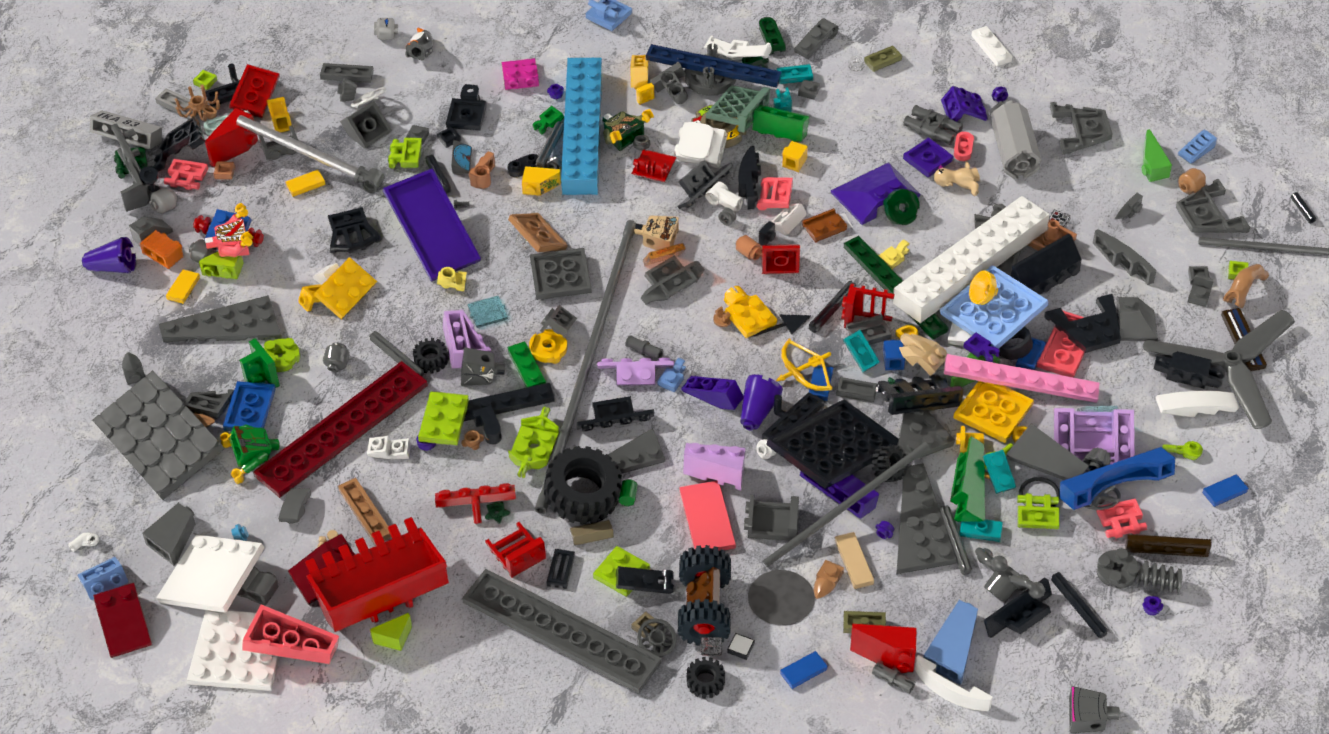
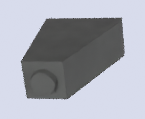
(171, 533)

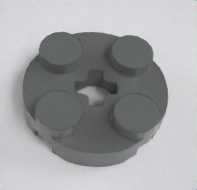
(1121, 559)

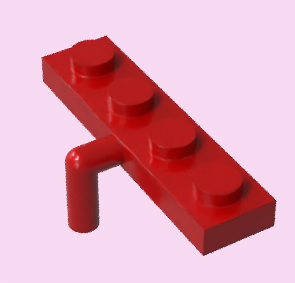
(475, 496)

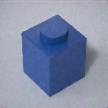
(892, 355)

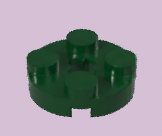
(892, 204)

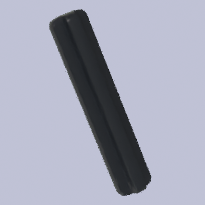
(432, 163)

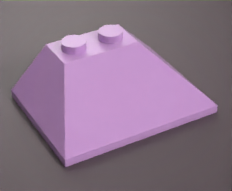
(1084, 430)

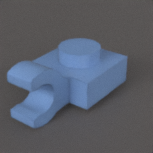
(672, 377)

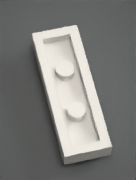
(991, 46)

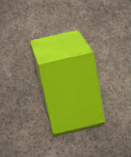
(393, 632)

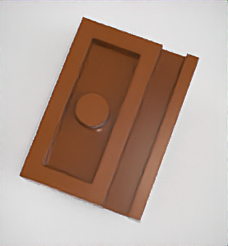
(824, 225)

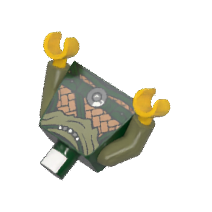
(623, 128)

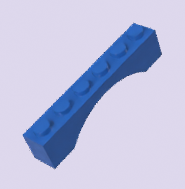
(1150, 465)

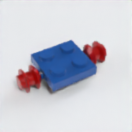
(221, 217)

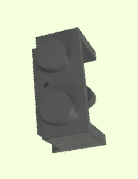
(274, 150)

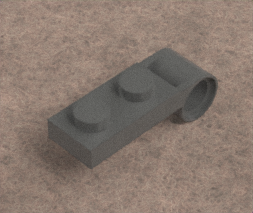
(816, 37)

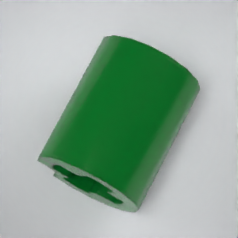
(628, 492)

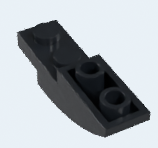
(748, 177)

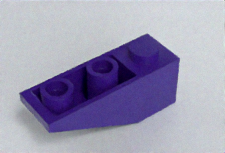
(714, 391)

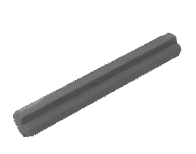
(550, 144)
(393, 352)
(956, 541)

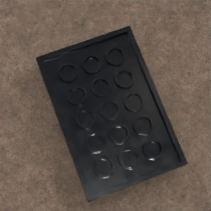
(832, 443)

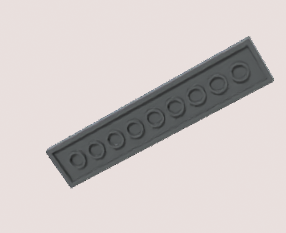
(562, 630)

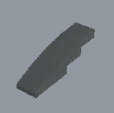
(1119, 253)

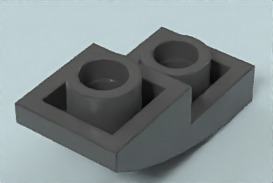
(293, 505)

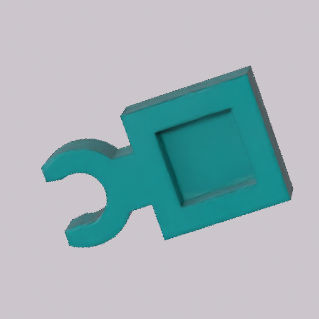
(784, 100)

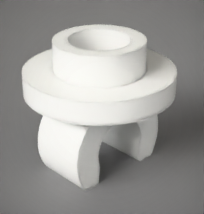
(764, 451)

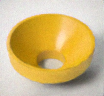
(983, 288)

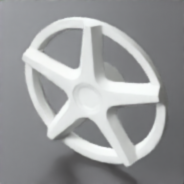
(368, 97)

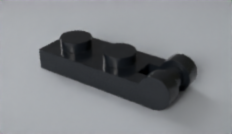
(644, 580)

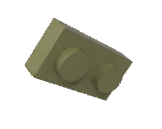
(883, 58)
(862, 617)

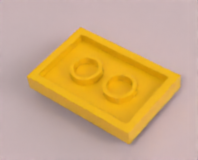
(345, 288)

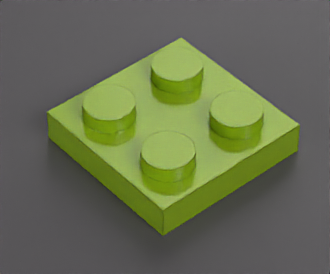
(607, 570)

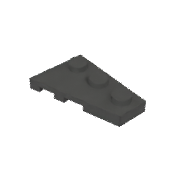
(638, 453)

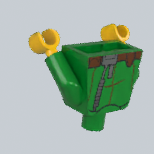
(250, 448)

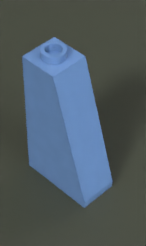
(953, 642)

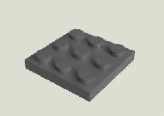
(560, 273)

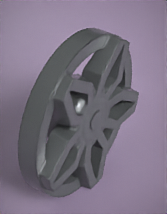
(657, 637)

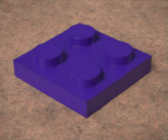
(928, 157)

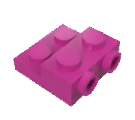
(520, 74)

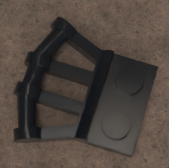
(348, 222)

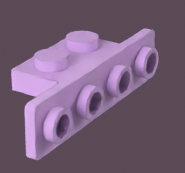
(635, 372)

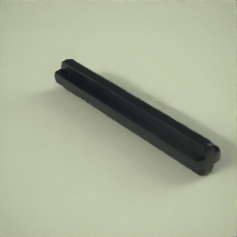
(830, 308)
(1079, 605)

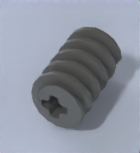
(1160, 576)

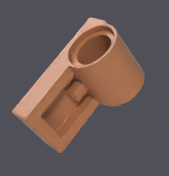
(480, 173)

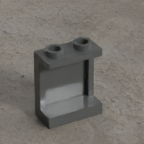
(772, 519)

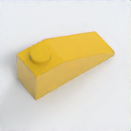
(639, 71)

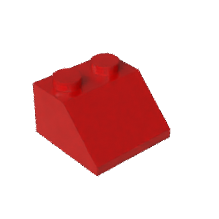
(780, 259)

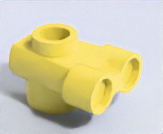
(448, 278)

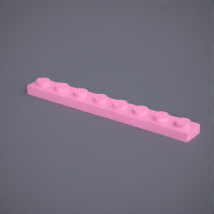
(1021, 378)

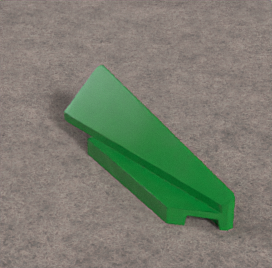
(969, 484)

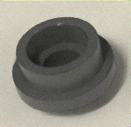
(641, 142)

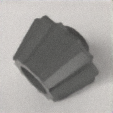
(347, 90)
(1097, 458)

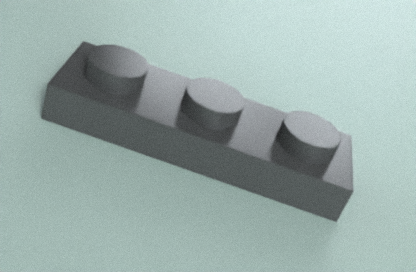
(338, 72)

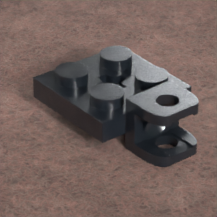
(469, 103)

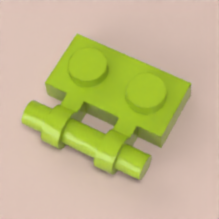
(410, 153)
(1037, 517)

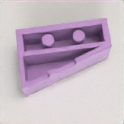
(460, 334)
(715, 462)

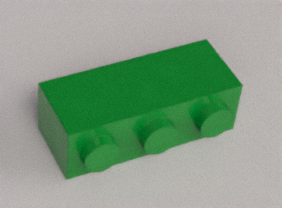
(780, 123)

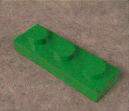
(526, 364)

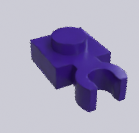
(981, 346)

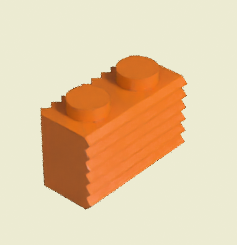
(162, 249)

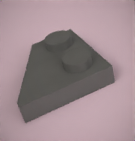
(208, 402)

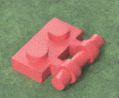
(186, 169)
(1123, 512)

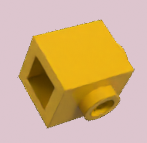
(794, 156)

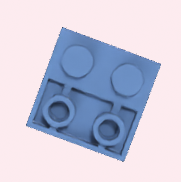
(608, 13)

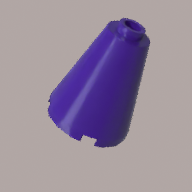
(111, 257)
(758, 400)

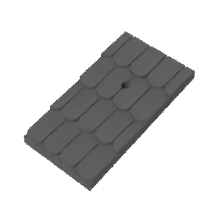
(158, 434)

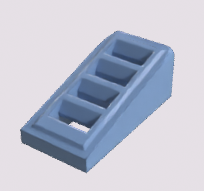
(1203, 138)

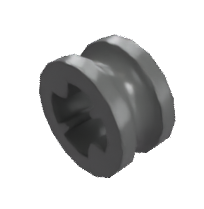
(727, 216)

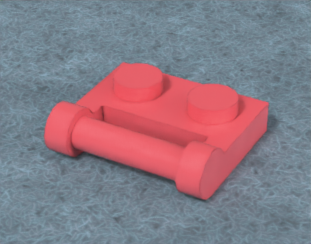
(780, 195)

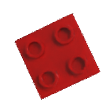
(653, 165)

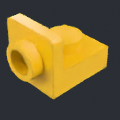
(307, 298)
(962, 439)

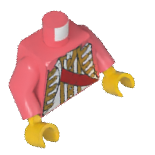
(231, 236)

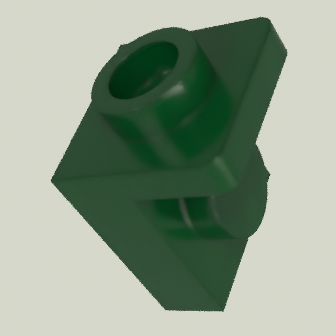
(756, 61)

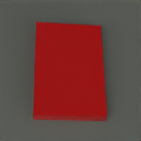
(254, 90)

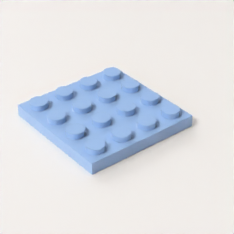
(1002, 316)

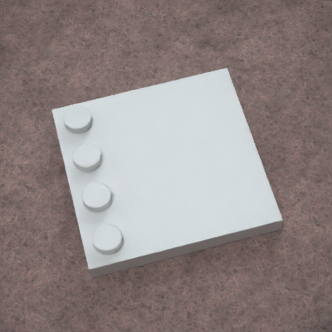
(210, 573)

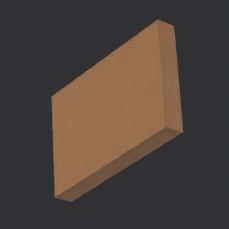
(537, 232)

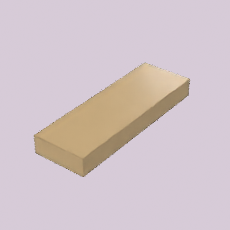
(854, 560)

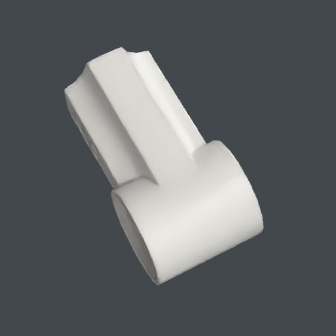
(720, 194)

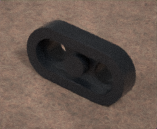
(517, 167)

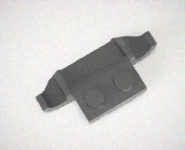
(670, 279)

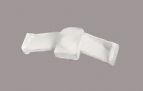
(739, 49)

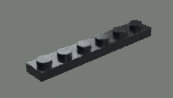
(512, 400)

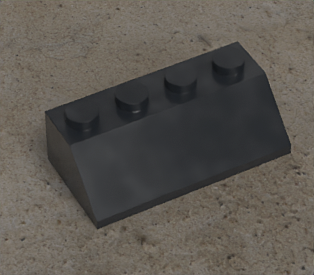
(1049, 265)

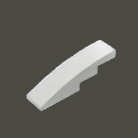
(1195, 402)

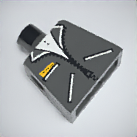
(479, 367)

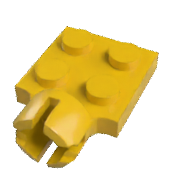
(748, 312)

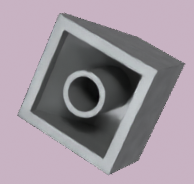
(366, 125)

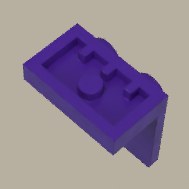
(960, 102)

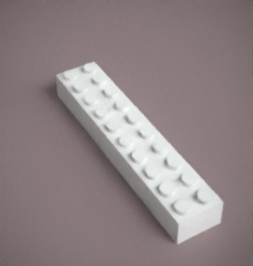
(957, 266)

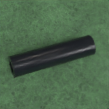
(1303, 207)

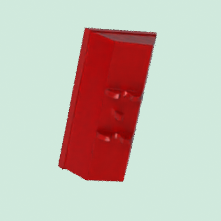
(377, 576)

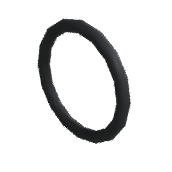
(1043, 480)

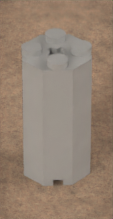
(1015, 140)

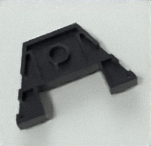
(186, 134)
(1091, 331)

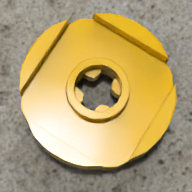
(548, 355)

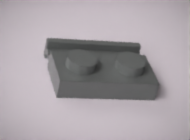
(873, 329)

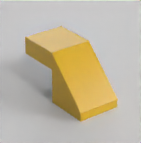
(279, 114)

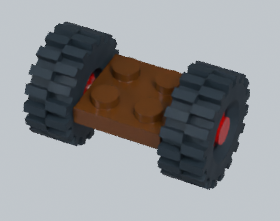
(704, 574)

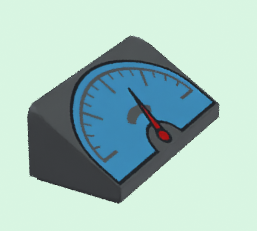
(461, 158)

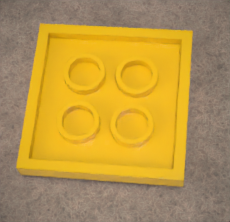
(993, 410)

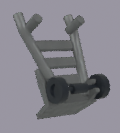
(143, 184)

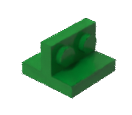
(259, 365)

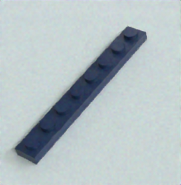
(721, 66)

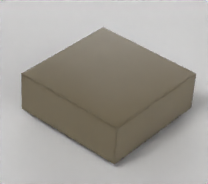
(637, 624)

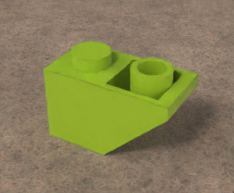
(220, 266)

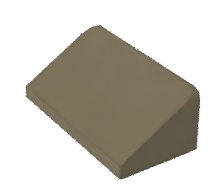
(591, 532)

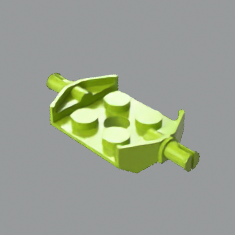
(534, 431)

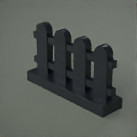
(924, 398)

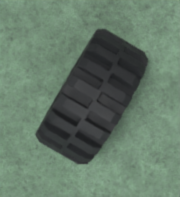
(585, 464)

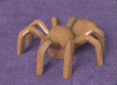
(198, 104)

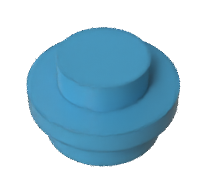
(240, 533)

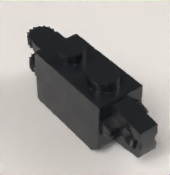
(1190, 370)

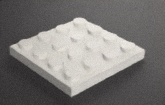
(220, 657)

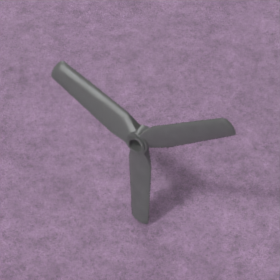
(1233, 361)

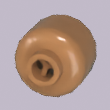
(1192, 181)

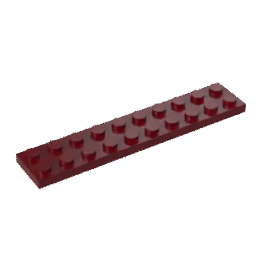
(340, 429)

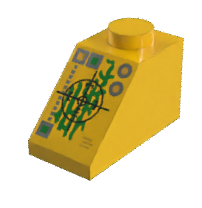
(540, 180)

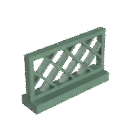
(746, 115)

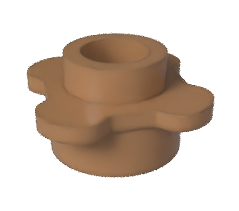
(469, 437)

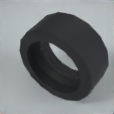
(1020, 350)

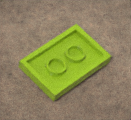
(443, 418)

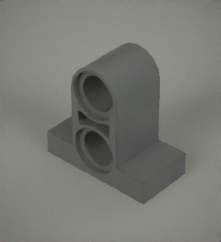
(662, 80)

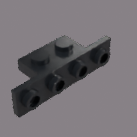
(699, 180)
(614, 411)
(1019, 613)

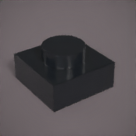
(767, 233)

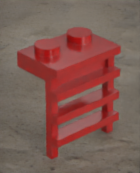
(854, 304)
(521, 554)

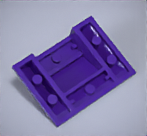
(869, 190)

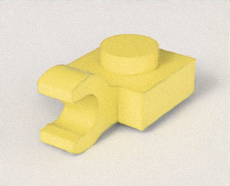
(893, 256)

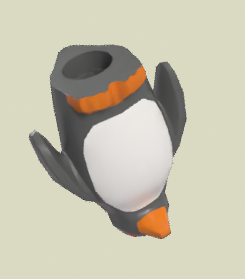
(420, 45)

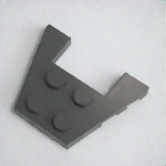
(1090, 126)
(1203, 215)

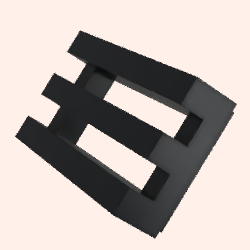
(558, 582)

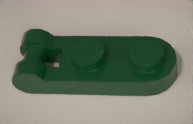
(771, 34)

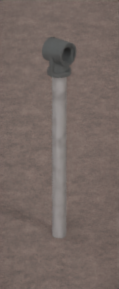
(369, 180)

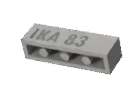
(146, 134)

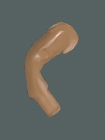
(1243, 282)

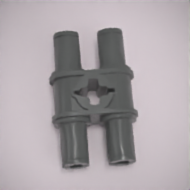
(932, 124)

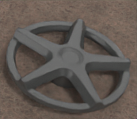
(1102, 497)

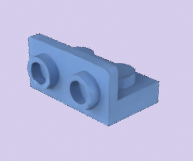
(103, 577)

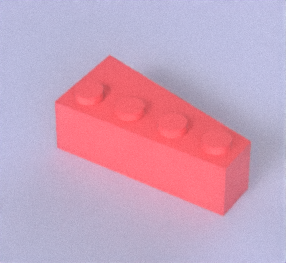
(288, 637)

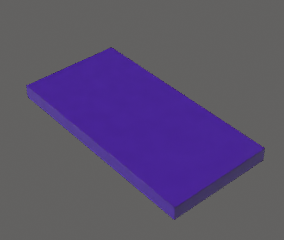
(431, 223)

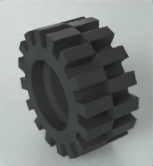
(427, 347)
(882, 459)
(705, 688)

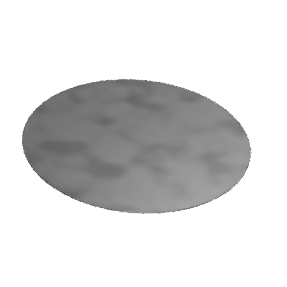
(781, 597)

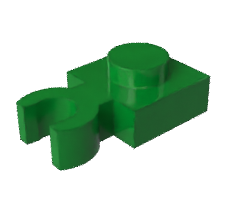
(548, 118)

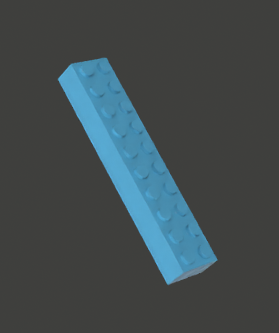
(582, 127)

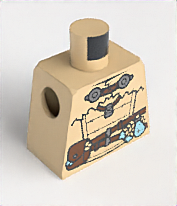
(658, 231)

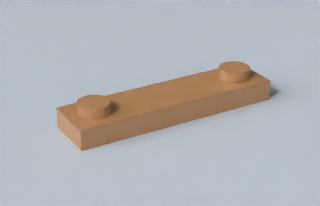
(363, 508)

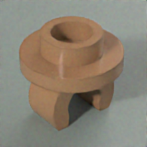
(721, 318)

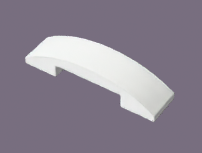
(974, 700)

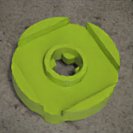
(288, 348)

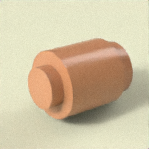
(748, 247)

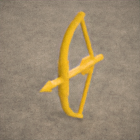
(813, 361)

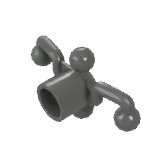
(1005, 579)

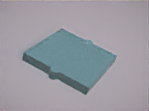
(487, 311)
(1097, 408)

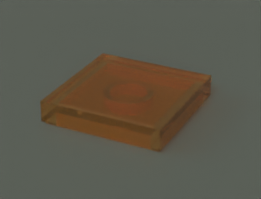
(664, 254)

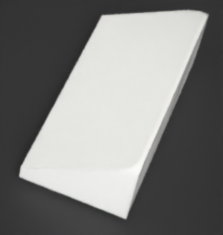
(789, 218)

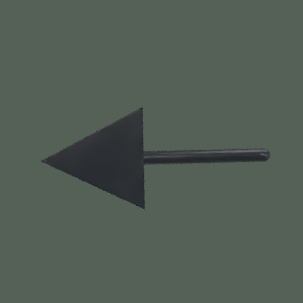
(792, 323)

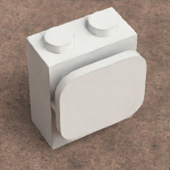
(701, 143)

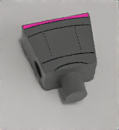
(1089, 711)

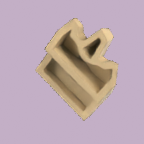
(924, 351)

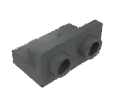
(559, 320)

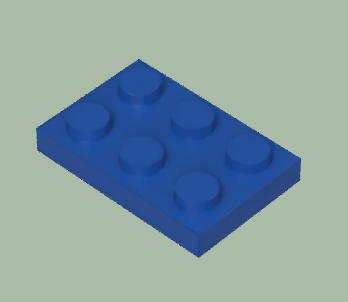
(249, 405)

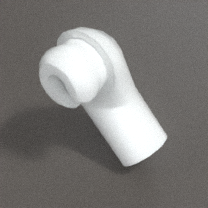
(84, 539)

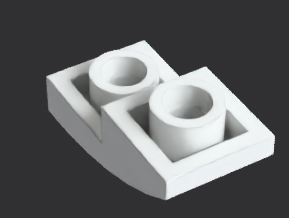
(385, 448)

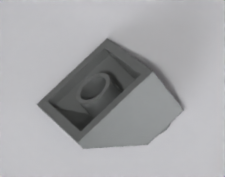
(1136, 320)

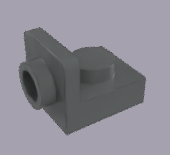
(1200, 290)

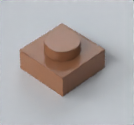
(224, 170)

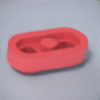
(963, 146)

